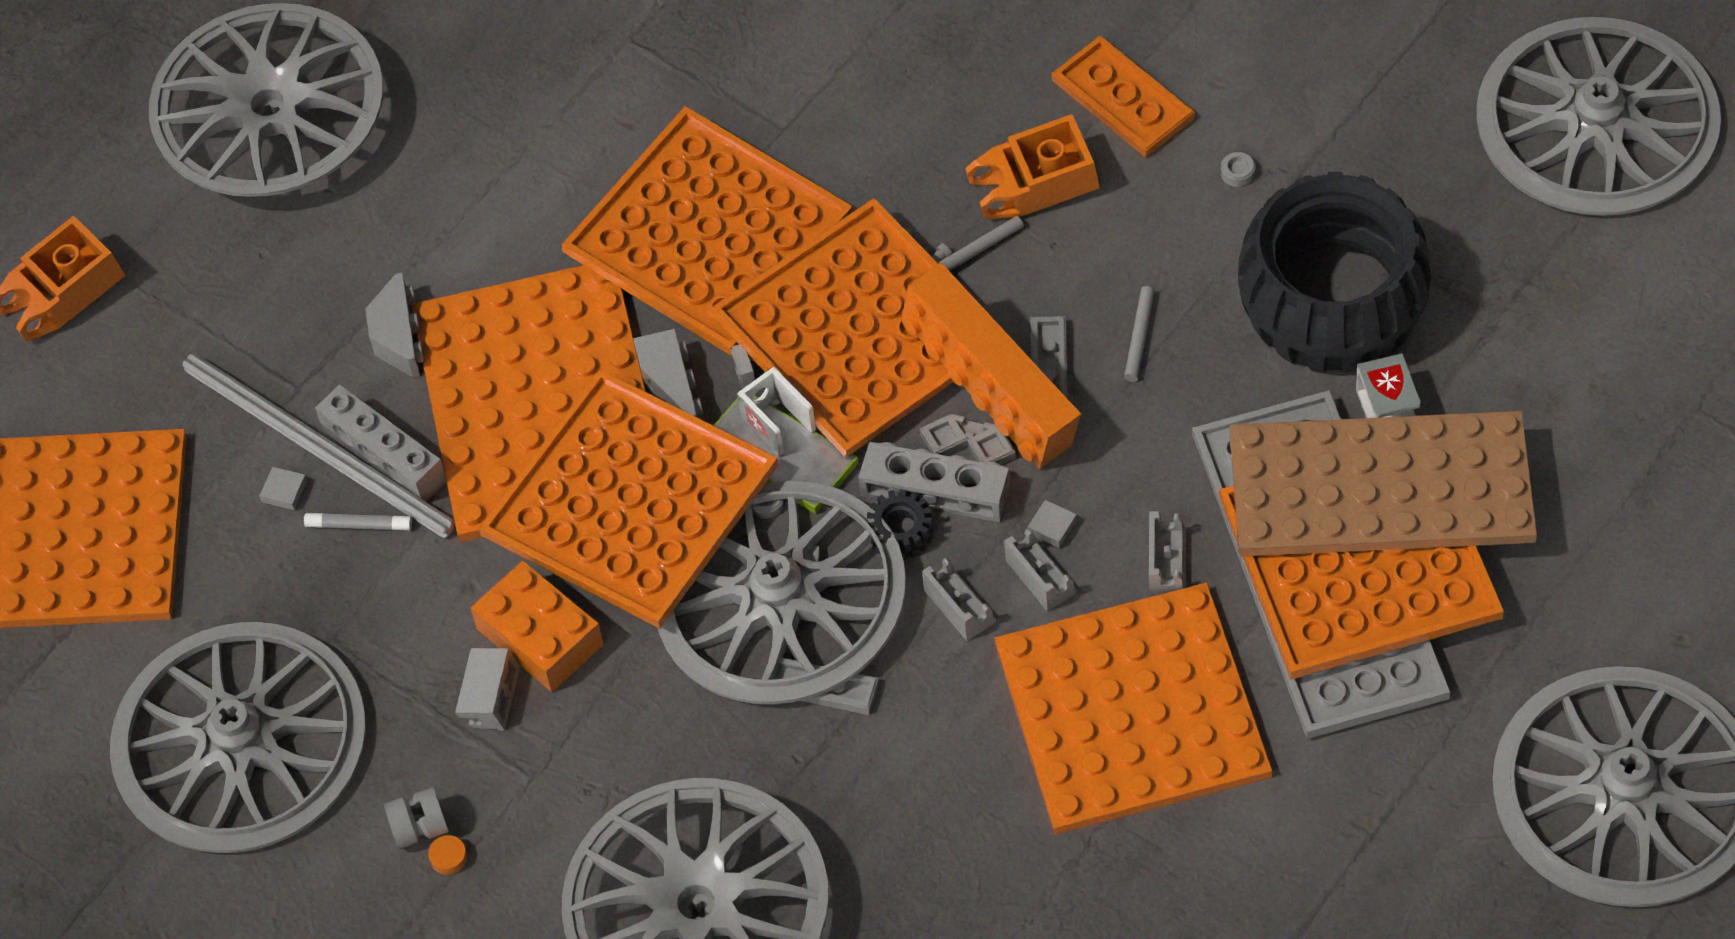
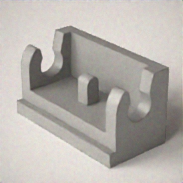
(1166, 554)
(1038, 571)
(957, 600)
(488, 688)

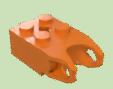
(1035, 169)
(59, 279)

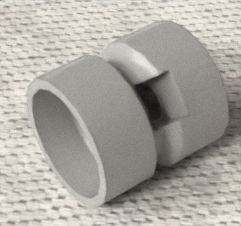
(402, 821)

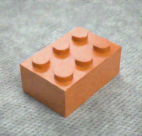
(537, 626)

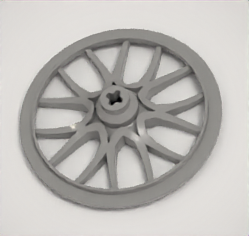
(266, 98)
(1598, 115)
(791, 598)
(238, 745)
(1614, 793)
(697, 883)

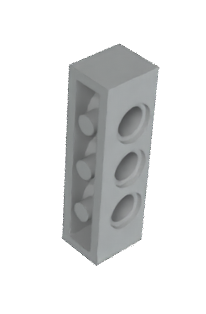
(380, 443)
(945, 495)

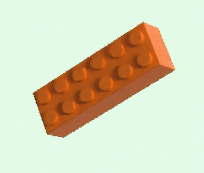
(990, 366)

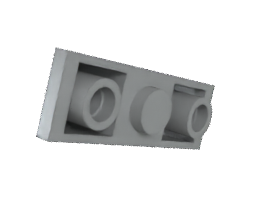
(393, 326)

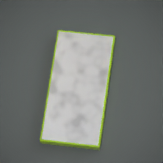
(805, 454)

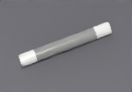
(354, 521)

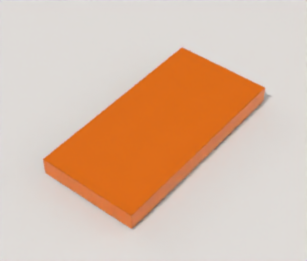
(1123, 96)

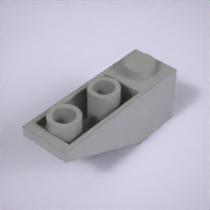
(664, 372)

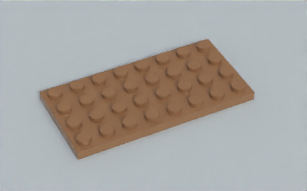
(1381, 483)

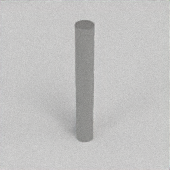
(982, 243)
(1139, 334)

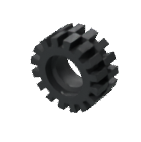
(903, 507)

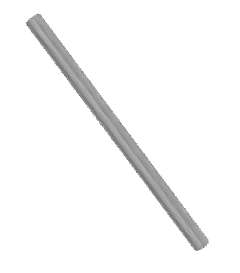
(319, 446)

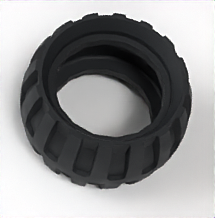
(1344, 213)

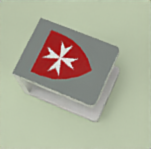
(777, 388)
(1386, 388)

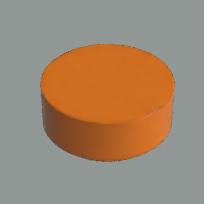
(447, 855)

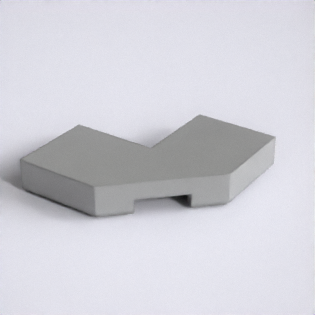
(955, 433)

